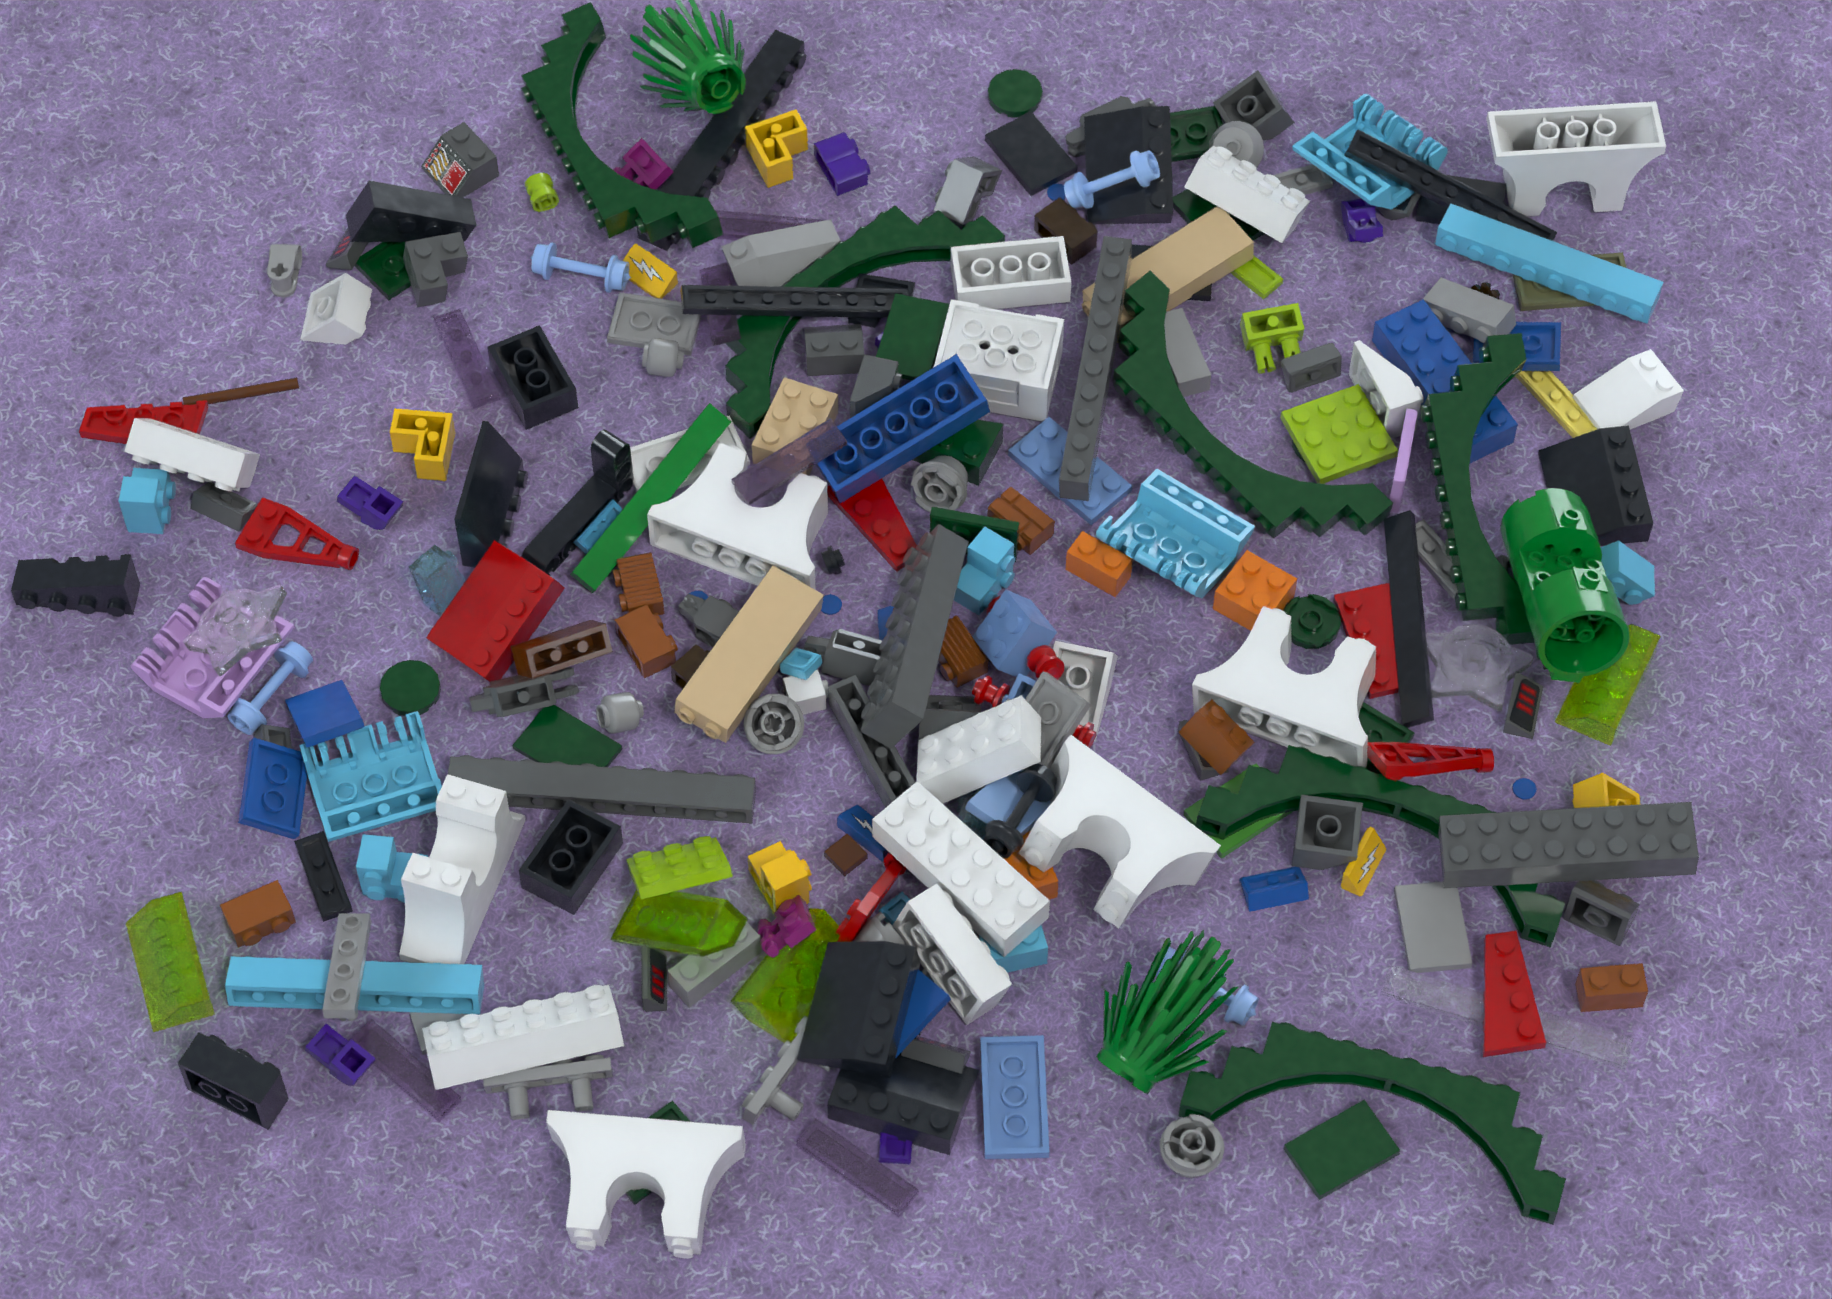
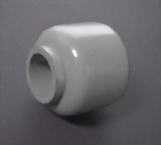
(662, 357)
(619, 712)

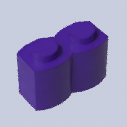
(841, 163)

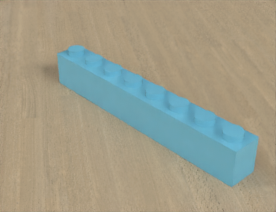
(1548, 263)
(383, 987)

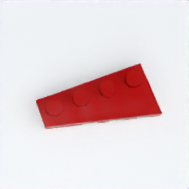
(115, 422)
(879, 521)
(1368, 616)
(1509, 1003)

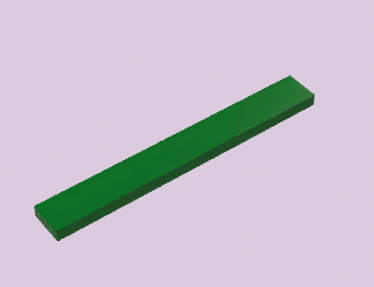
(655, 490)

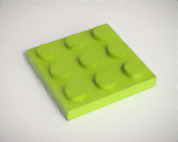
(1338, 434)
(678, 867)

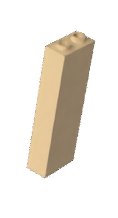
(1190, 259)
(748, 654)

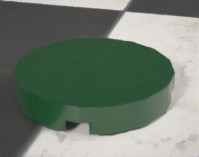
(1015, 92)
(1317, 627)
(410, 687)

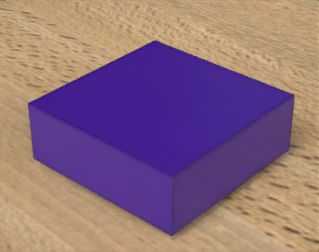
(894, 1150)

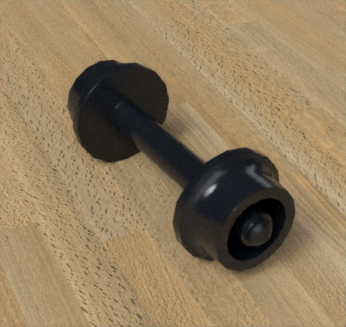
(1036, 784)

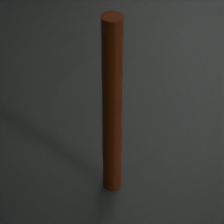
(244, 392)

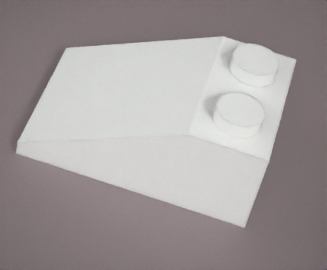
(1385, 387)
(1630, 393)
(1089, 675)

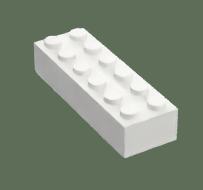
(947, 852)
(522, 1036)

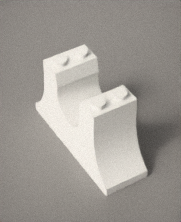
(1574, 144)
(744, 541)
(1288, 706)
(1124, 824)
(457, 882)
(628, 1153)

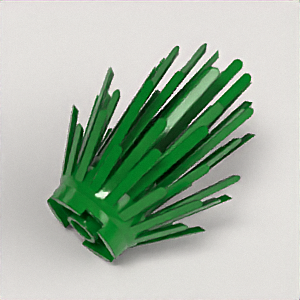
(704, 73)
(1142, 1029)

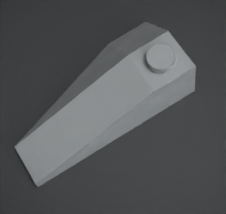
(779, 254)

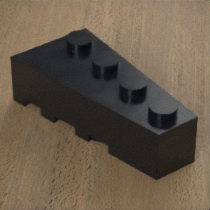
(407, 214)
(78, 585)

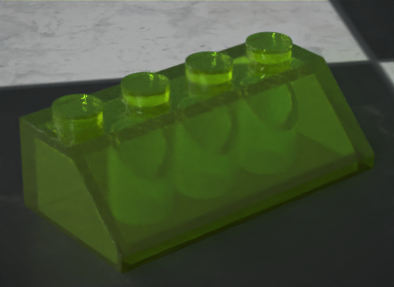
(1603, 699)
(680, 923)
(169, 963)
(784, 985)

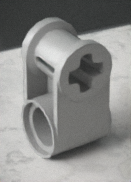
(284, 268)

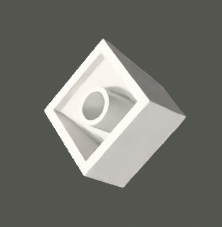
(337, 311)

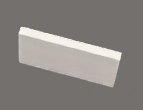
(650, 454)

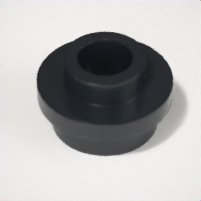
(833, 560)

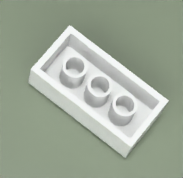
(1247, 193)
(1012, 273)
(192, 453)
(980, 750)
(952, 953)

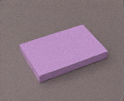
(1403, 459)

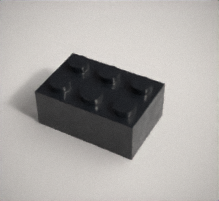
(532, 377)
(571, 857)
(233, 1080)

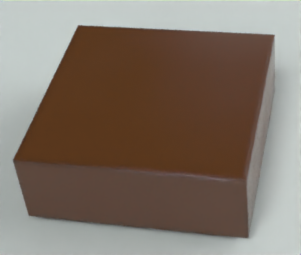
(845, 855)

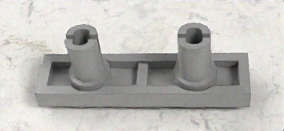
(347, 966)
(561, 1072)
(773, 1077)

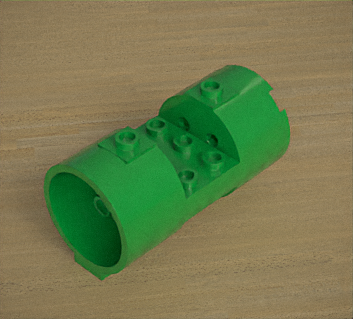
(1564, 584)

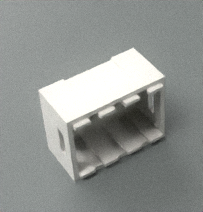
(1011, 383)

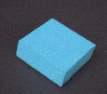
(800, 663)

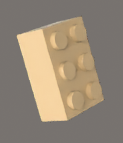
(792, 414)

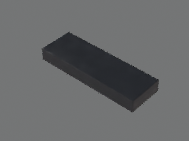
(323, 876)

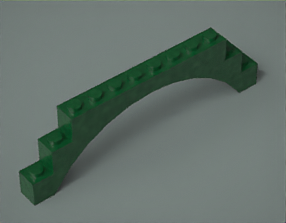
(614, 199)
(881, 244)
(1451, 422)
(1263, 495)
(1311, 774)
(1473, 1106)

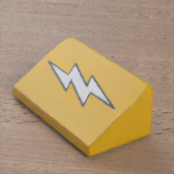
(650, 272)
(1359, 872)

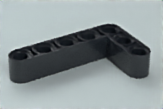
(609, 481)

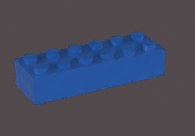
(1428, 354)
(903, 427)

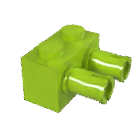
(1270, 328)

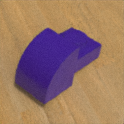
(1360, 221)
(373, 505)
(342, 1057)

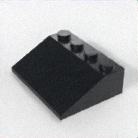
(1108, 148)
(1608, 480)
(489, 496)
(860, 1006)
(913, 1104)

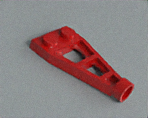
(265, 524)
(1394, 763)
(863, 909)

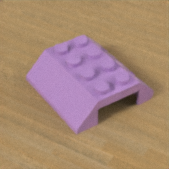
(188, 675)

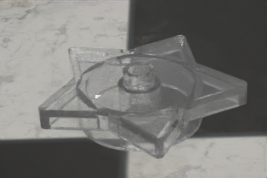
(237, 625)
(1474, 663)

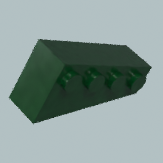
(972, 447)

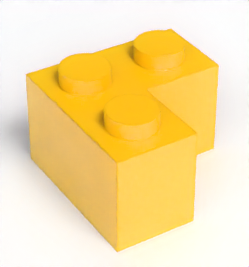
(774, 143)
(428, 437)
(779, 874)

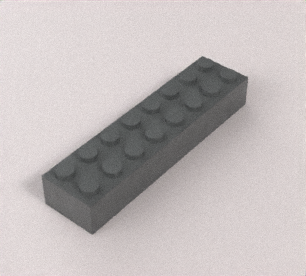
(914, 636)
(1568, 845)

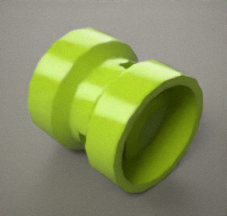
(541, 191)

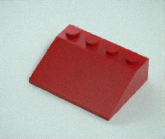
(494, 611)

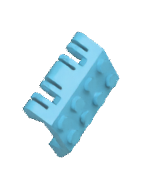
(1391, 129)
(1178, 534)
(374, 781)

